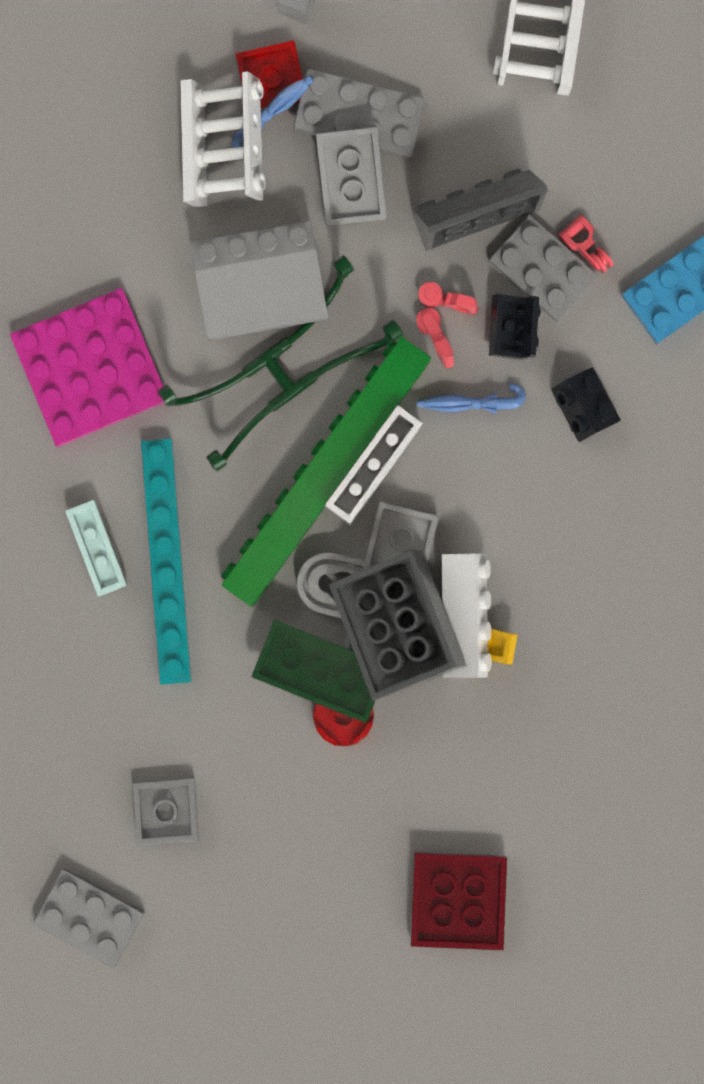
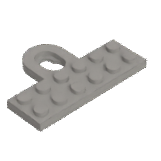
(393, 533)

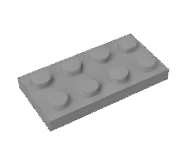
(344, 103)

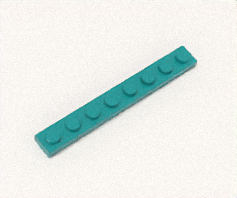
(166, 561)

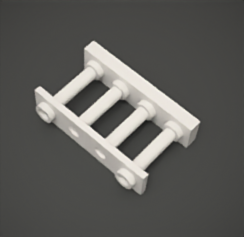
(565, 45)
(196, 128)

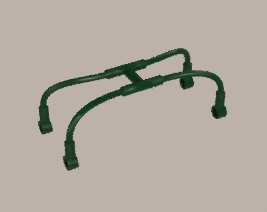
(268, 359)

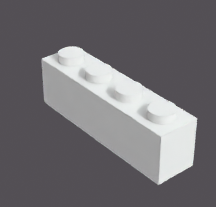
(373, 465)
(466, 606)

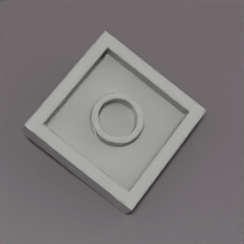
(165, 812)

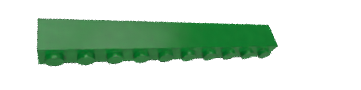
(326, 471)

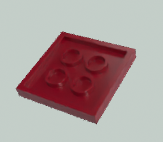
(458, 901)

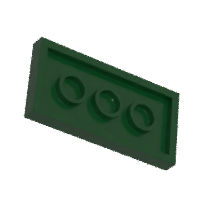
(314, 671)

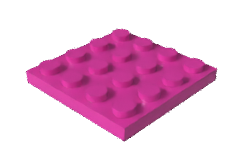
(88, 367)

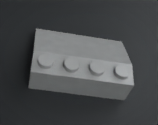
(259, 280)

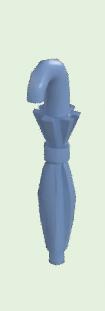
(280, 103)
(458, 403)

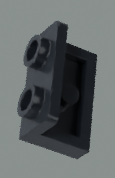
(514, 326)
(585, 404)

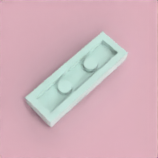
(96, 548)

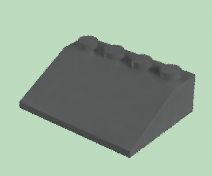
(480, 208)
(397, 624)

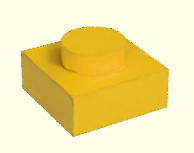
(502, 646)

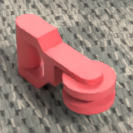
(597, 260)
(433, 296)
(429, 323)

